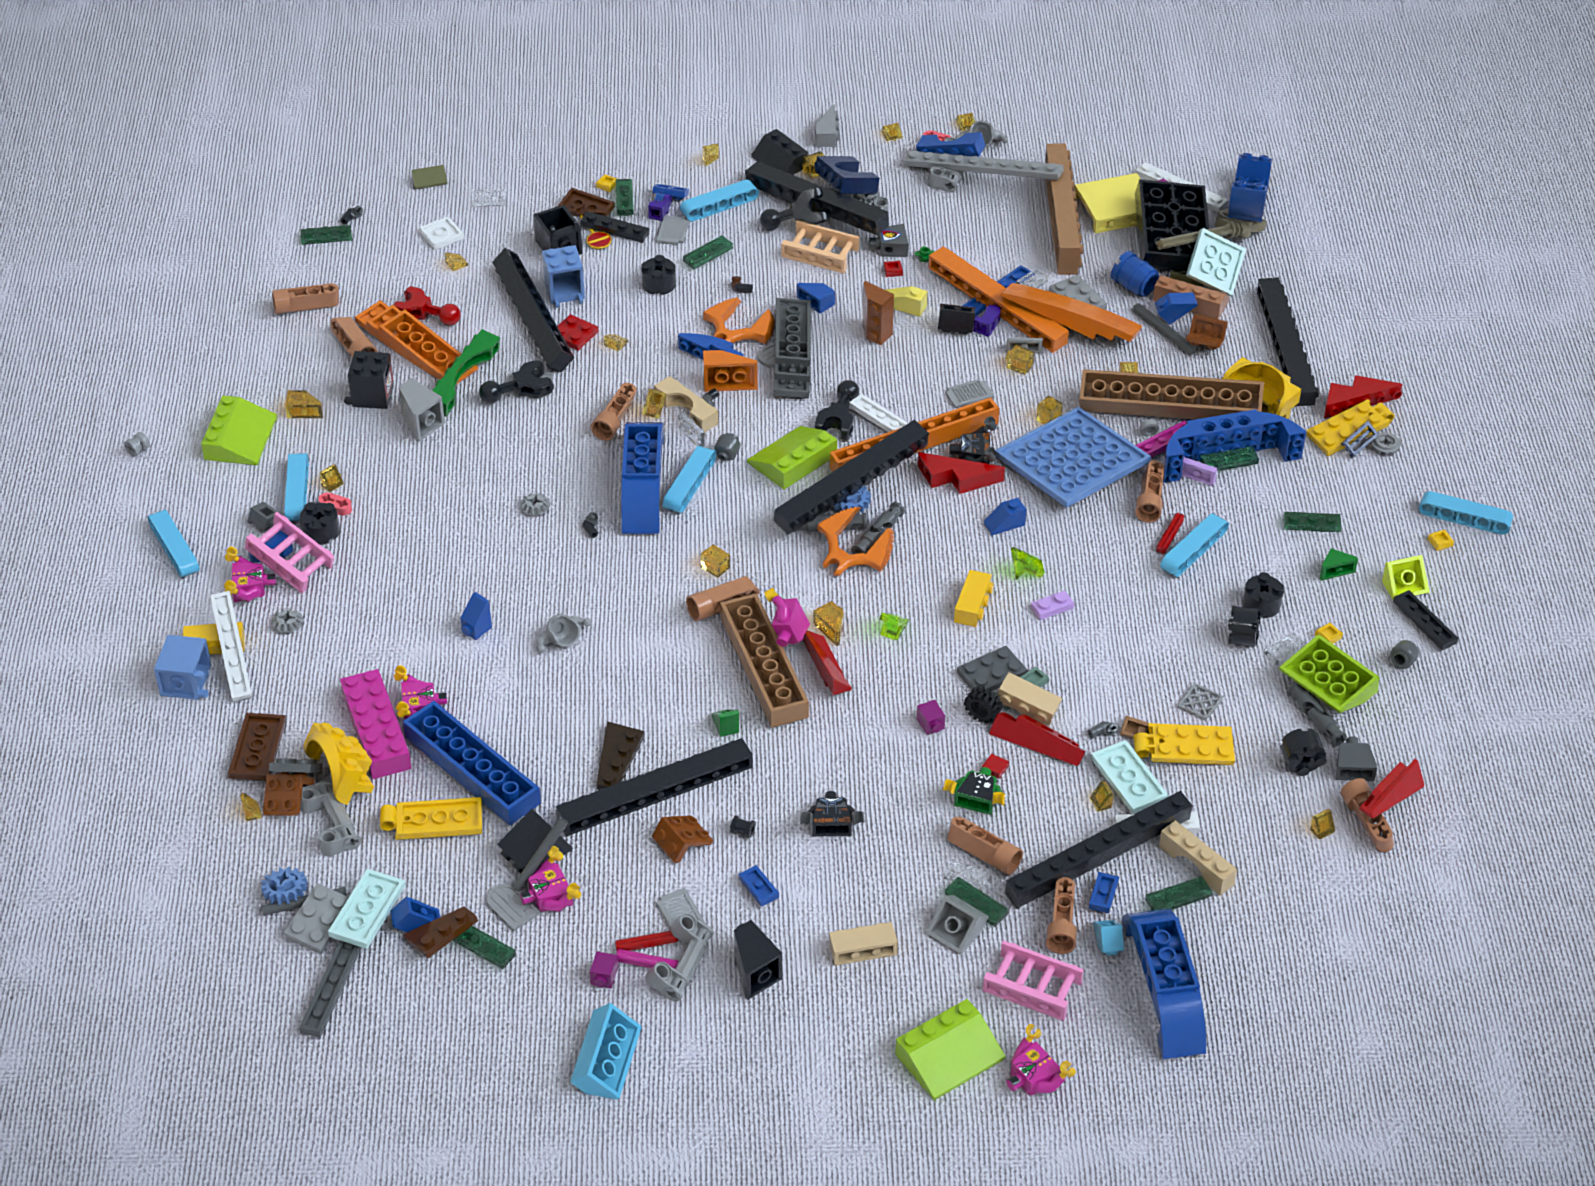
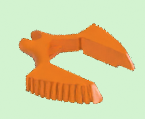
(719, 313)
(876, 556)

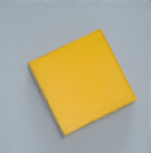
(606, 183)
(1440, 540)
(1330, 633)

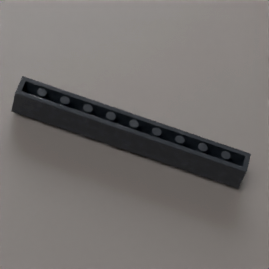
(833, 203)
(533, 310)
(1286, 338)
(850, 477)
(655, 786)
(1097, 849)

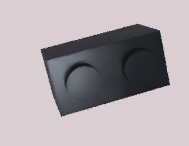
(956, 318)

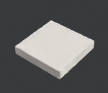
(441, 233)

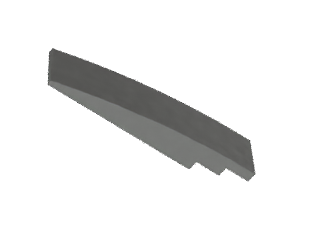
(792, 348)

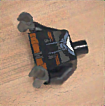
(976, 445)
(832, 816)

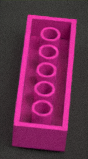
(375, 723)

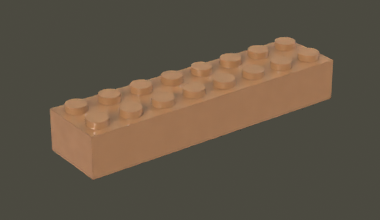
(764, 660)

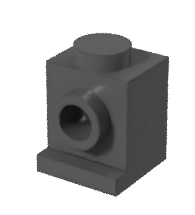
(262, 516)

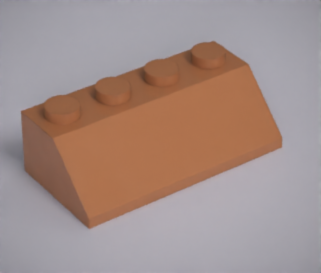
(1209, 302)

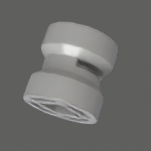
(136, 444)

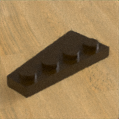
(617, 753)

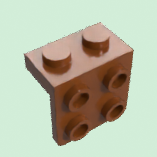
(1207, 331)
(284, 793)
(678, 833)

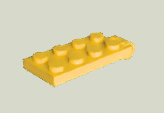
(1336, 429)
(1186, 744)
(433, 818)

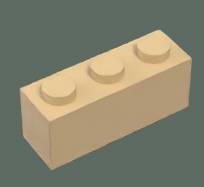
(1029, 699)
(863, 943)

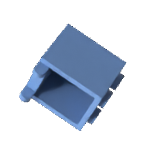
(563, 275)
(183, 667)

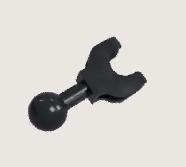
(801, 210)
(525, 382)
(838, 414)

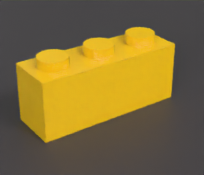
(973, 598)
(210, 632)

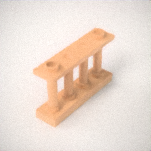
(819, 257)

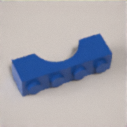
(968, 145)

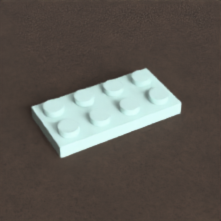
(1128, 776)
(366, 908)

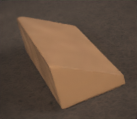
(1133, 726)

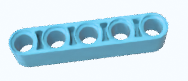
(719, 200)
(689, 479)
(296, 485)
(1466, 512)
(173, 543)
(1194, 545)

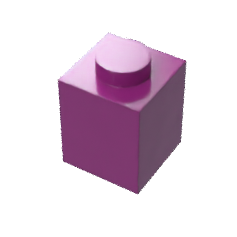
(930, 717)
(604, 969)

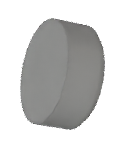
(1149, 427)

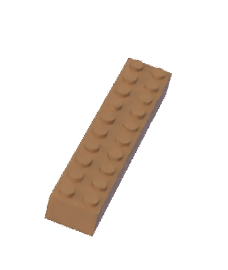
(1064, 212)
(1167, 395)

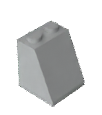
(421, 408)

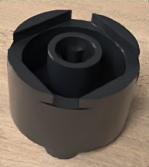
(658, 275)
(320, 522)
(1264, 593)
(1244, 625)
(1303, 751)

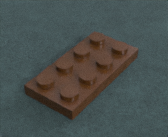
(257, 746)

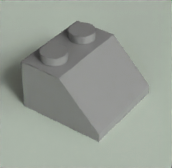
(956, 923)

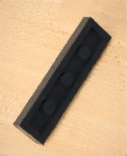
(614, 226)
(1425, 620)

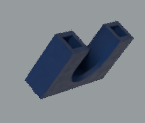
(843, 175)

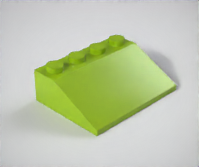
(237, 432)
(794, 455)
(1331, 675)
(949, 1049)

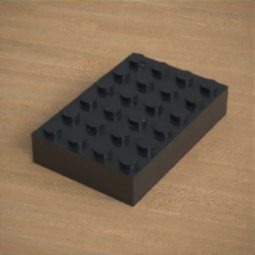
(1166, 212)

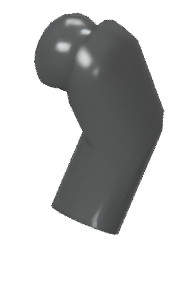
(1104, 728)

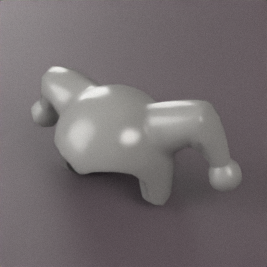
(987, 131)
(562, 631)

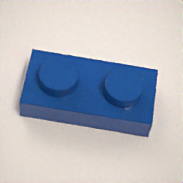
(677, 192)
(758, 885)
(1103, 892)

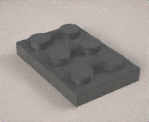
(991, 669)
(295, 765)

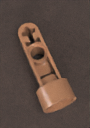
(305, 298)
(351, 335)
(608, 421)
(1149, 502)
(707, 602)
(1354, 795)
(984, 845)
(1061, 932)

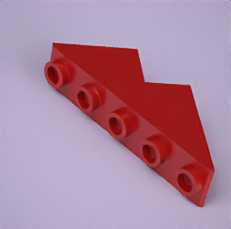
(1364, 388)
(962, 473)

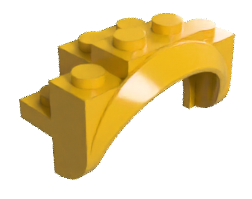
(1278, 392)
(345, 758)

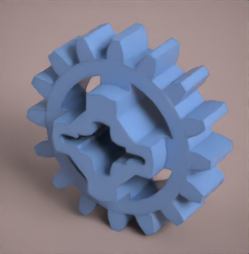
(859, 499)
(284, 885)

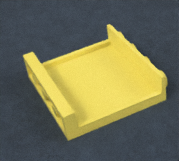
(1110, 202)

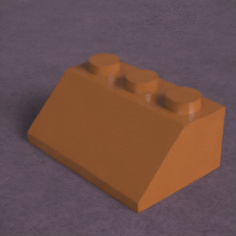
(877, 313)

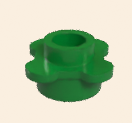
(923, 254)

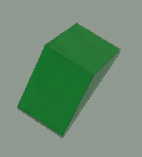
(1338, 564)
(726, 721)

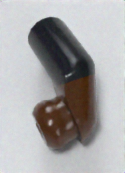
(737, 285)

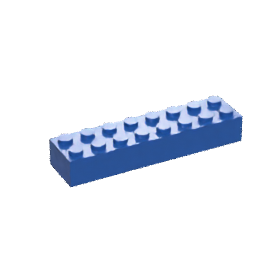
(472, 762)

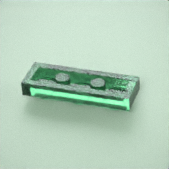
(624, 197)
(326, 234)
(708, 252)
(1231, 458)
(1312, 521)
(1179, 894)
(978, 900)
(486, 947)

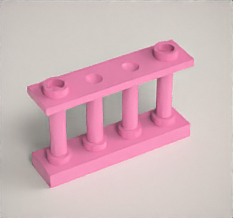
(283, 567)
(1026, 996)

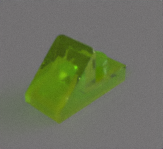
(1024, 562)
(893, 625)

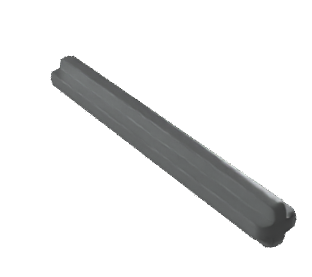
(1163, 328)

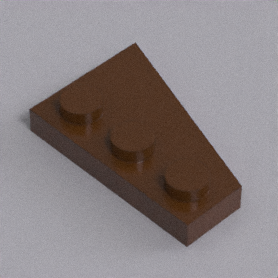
(580, 202)
(441, 931)

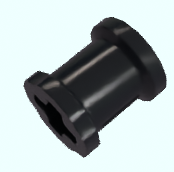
(742, 826)

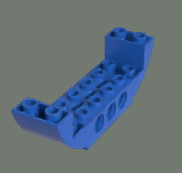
(1250, 187)
(1230, 433)
(641, 477)
(1170, 981)

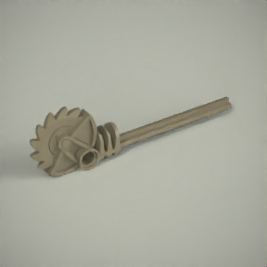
(1224, 227)

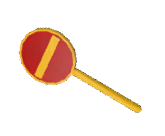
(598, 239)

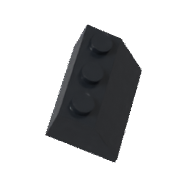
(780, 152)

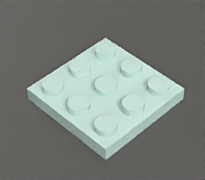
(1216, 262)

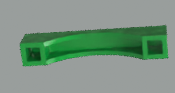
(481, 349)

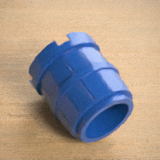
(1135, 274)

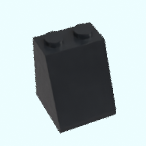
(526, 838)
(756, 959)

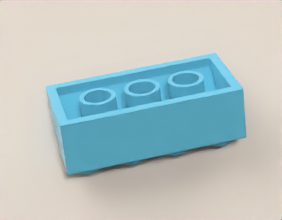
(606, 1052)

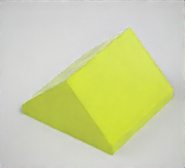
(1405, 575)

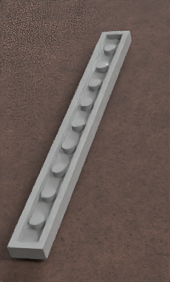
(984, 165)

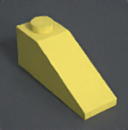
(909, 300)

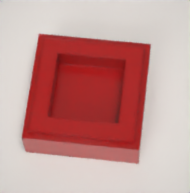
(892, 268)
(996, 765)

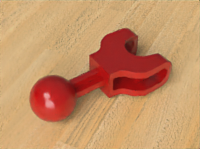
(421, 306)

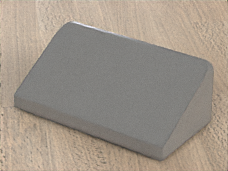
(1033, 344)

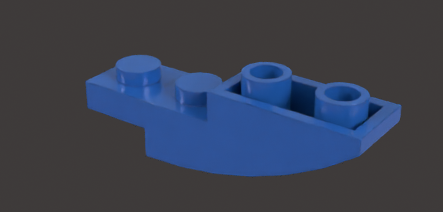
(697, 343)

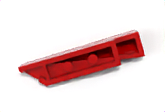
(826, 663)
(1037, 737)
(1394, 788)

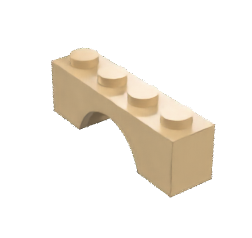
(701, 412)
(1215, 869)

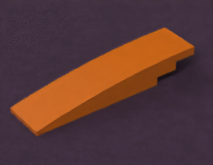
(1073, 313)
(410, 339)

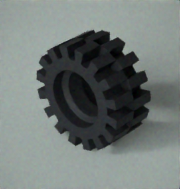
(983, 704)

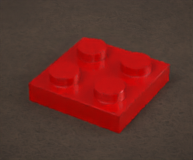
(577, 331)

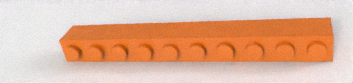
(988, 291)
(940, 429)

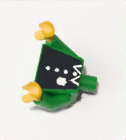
(976, 791)

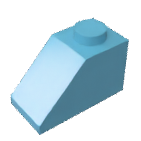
(1109, 936)

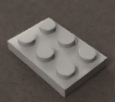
(1078, 289)
(315, 918)

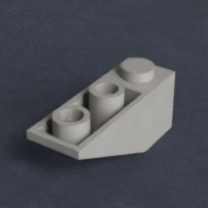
(828, 129)

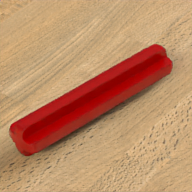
(1170, 533)
(645, 941)

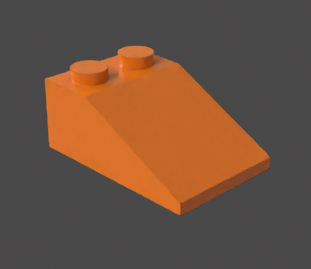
(729, 371)

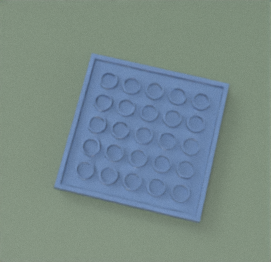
(1072, 456)

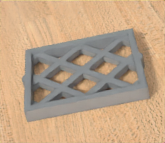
(1207, 692)

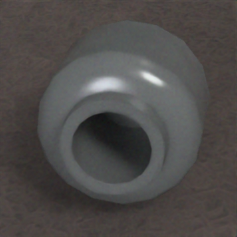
(727, 446)
(1404, 654)

